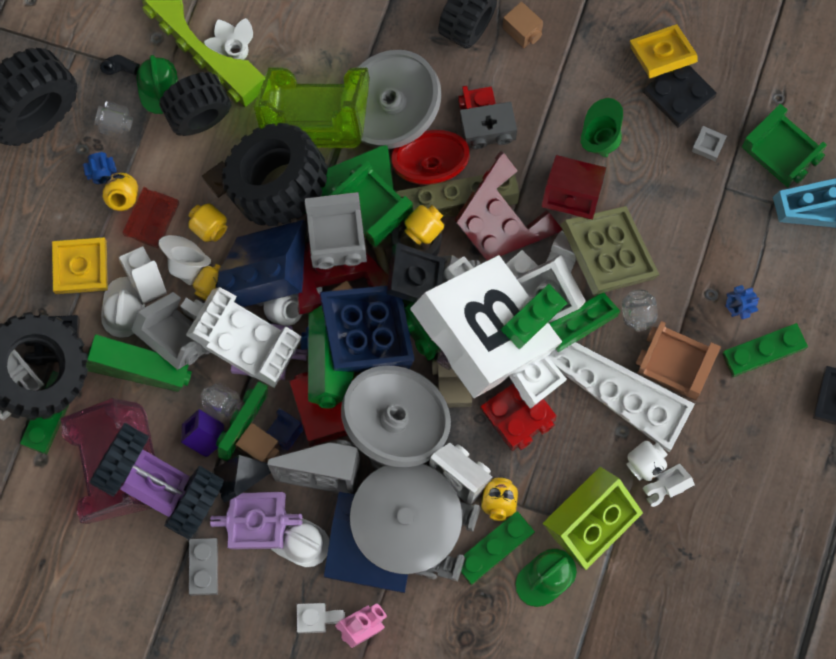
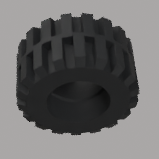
(465, 20)
(195, 104)

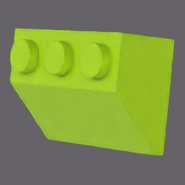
(593, 517)

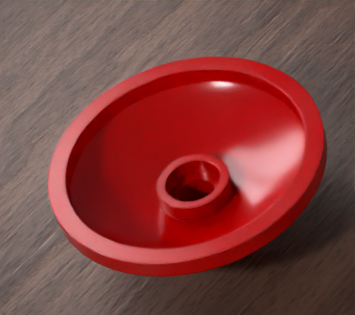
(431, 157)

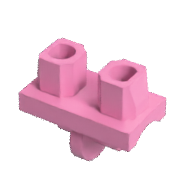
(362, 625)

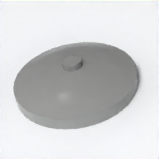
(401, 98)
(395, 416)
(406, 518)

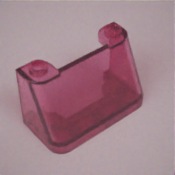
(93, 432)

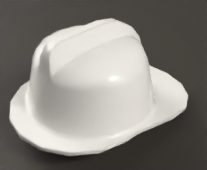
(184, 257)
(120, 307)
(304, 544)

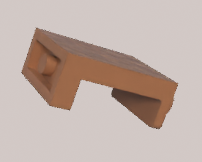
(677, 361)

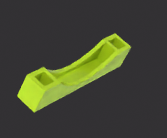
(236, 75)

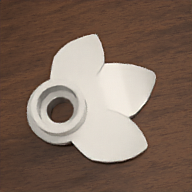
(230, 37)

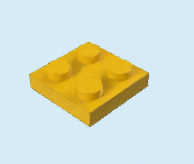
(663, 51)
(79, 265)

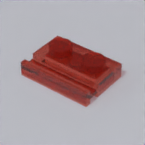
(151, 217)

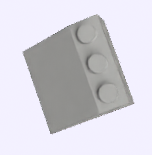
(321, 467)

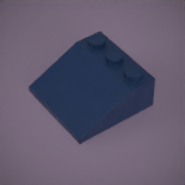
(265, 264)
(366, 329)
(347, 562)

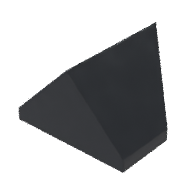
(239, 475)

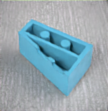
(808, 204)

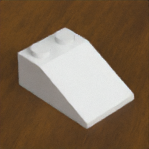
(560, 278)
(463, 474)

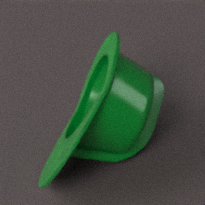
(153, 80)
(602, 127)
(546, 577)

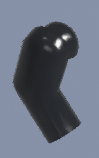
(118, 63)

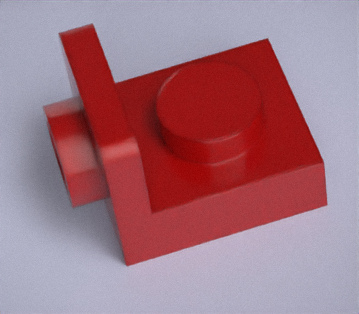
(476, 97)

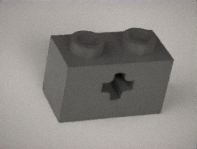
(498, 116)

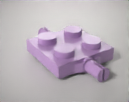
(256, 521)

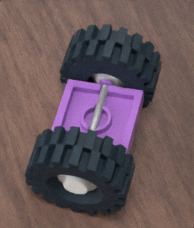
(156, 482)

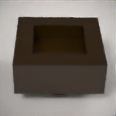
(214, 179)

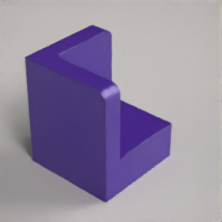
(201, 433)

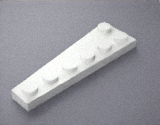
(533, 382)
(634, 398)

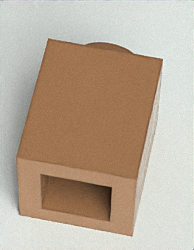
(523, 25)
(258, 444)

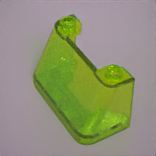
(327, 112)

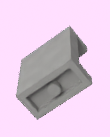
(335, 230)
(165, 332)

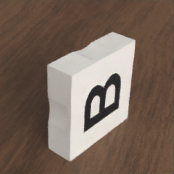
(467, 324)

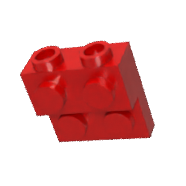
(515, 419)

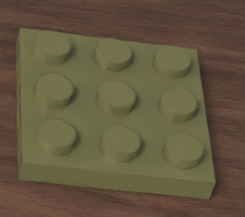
(610, 250)

